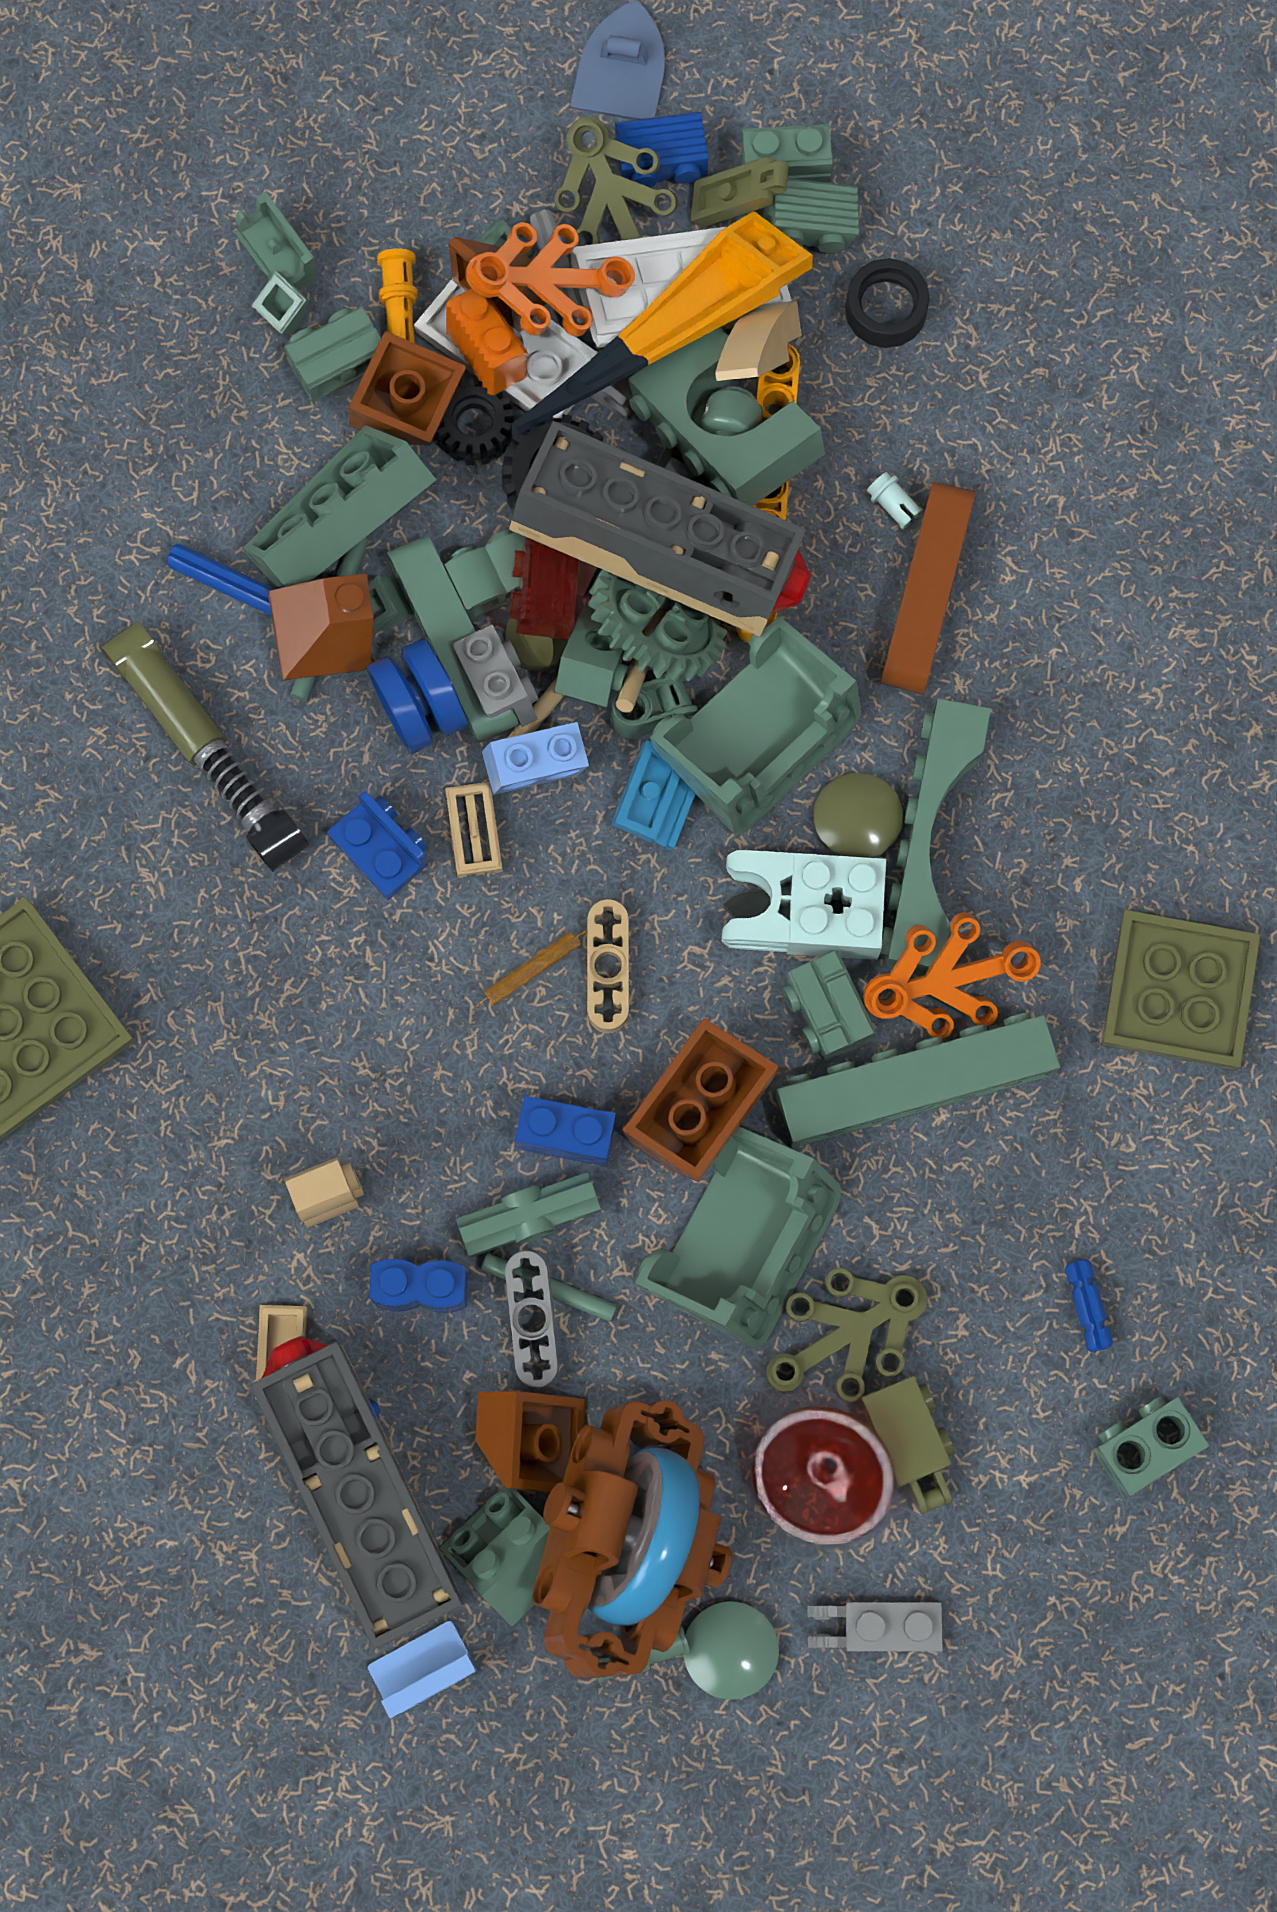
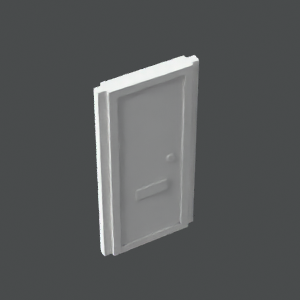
(656, 265)

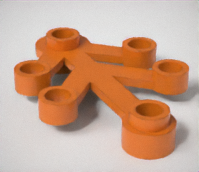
(544, 279)
(944, 978)

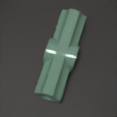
(528, 1214)

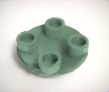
(731, 1650)

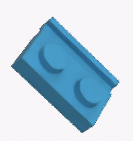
(653, 800)

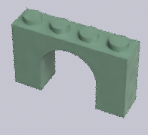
(736, 465)

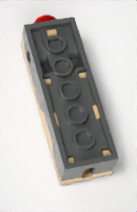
(660, 530)
(355, 1490)

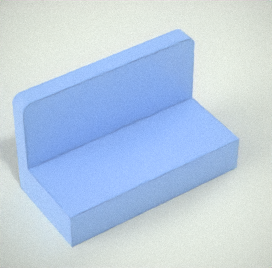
(421, 1668)

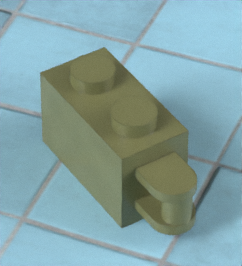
(915, 1445)

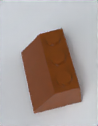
(700, 1101)

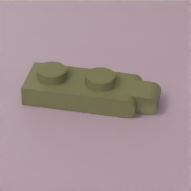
(738, 190)

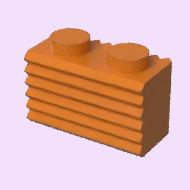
(486, 341)

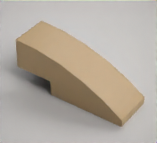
(759, 341)

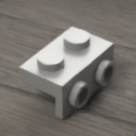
(493, 675)

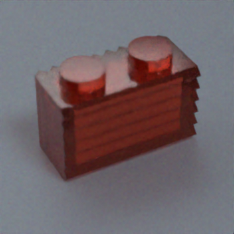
(546, 591)

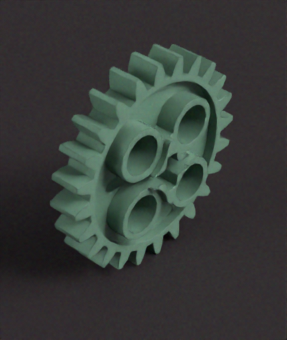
(680, 644)

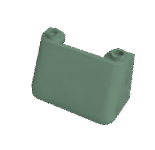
(762, 727)
(746, 1239)

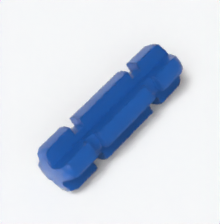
(1089, 1305)

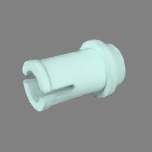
(893, 498)

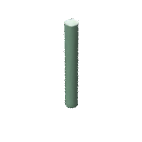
(560, 1291)

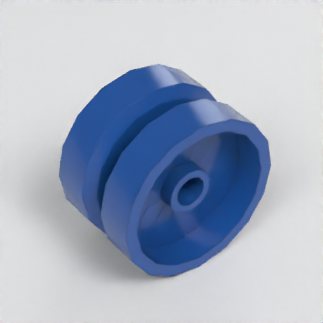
(422, 693)

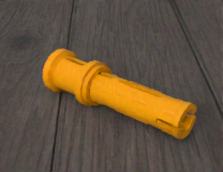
(398, 291)

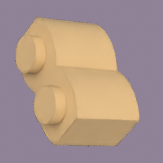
(324, 1191)

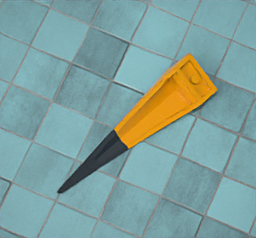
(726, 280)

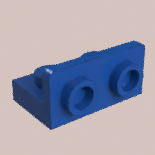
(379, 845)

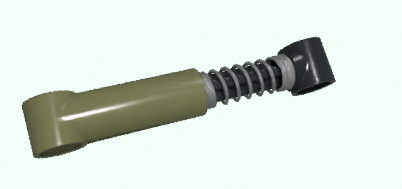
(202, 742)

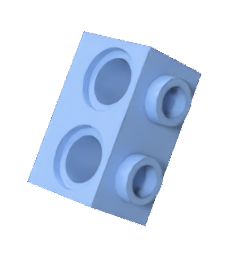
(535, 758)

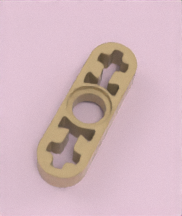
(595, 932)

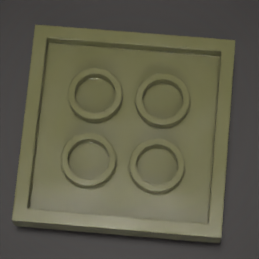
(1181, 990)

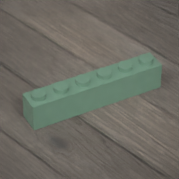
(916, 1081)

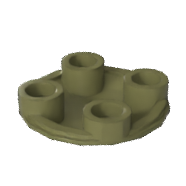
(858, 815)

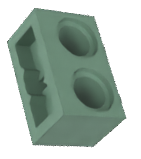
(1154, 1455)

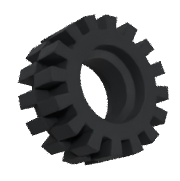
(481, 446)

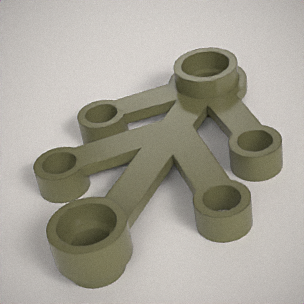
(609, 187)
(854, 1330)

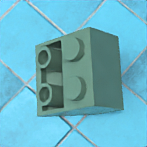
(501, 1552)

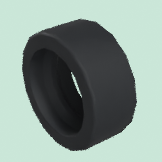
(887, 271)

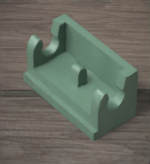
(275, 243)

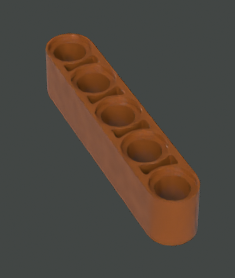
(928, 587)

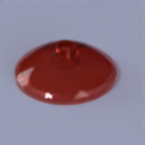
(808, 1496)

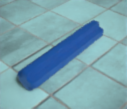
(220, 577)

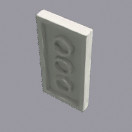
(550, 359)

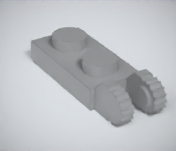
(882, 1626)

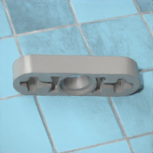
(525, 1354)

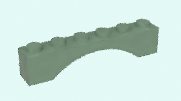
(954, 747)

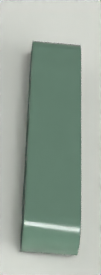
(443, 623)

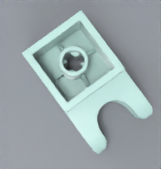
(798, 914)

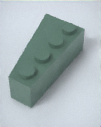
(339, 507)

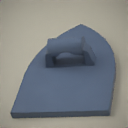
(621, 66)

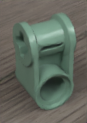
(655, 700)

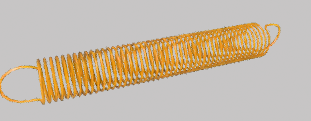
(541, 970)

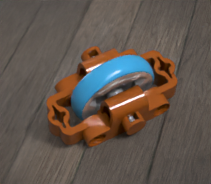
(628, 1539)

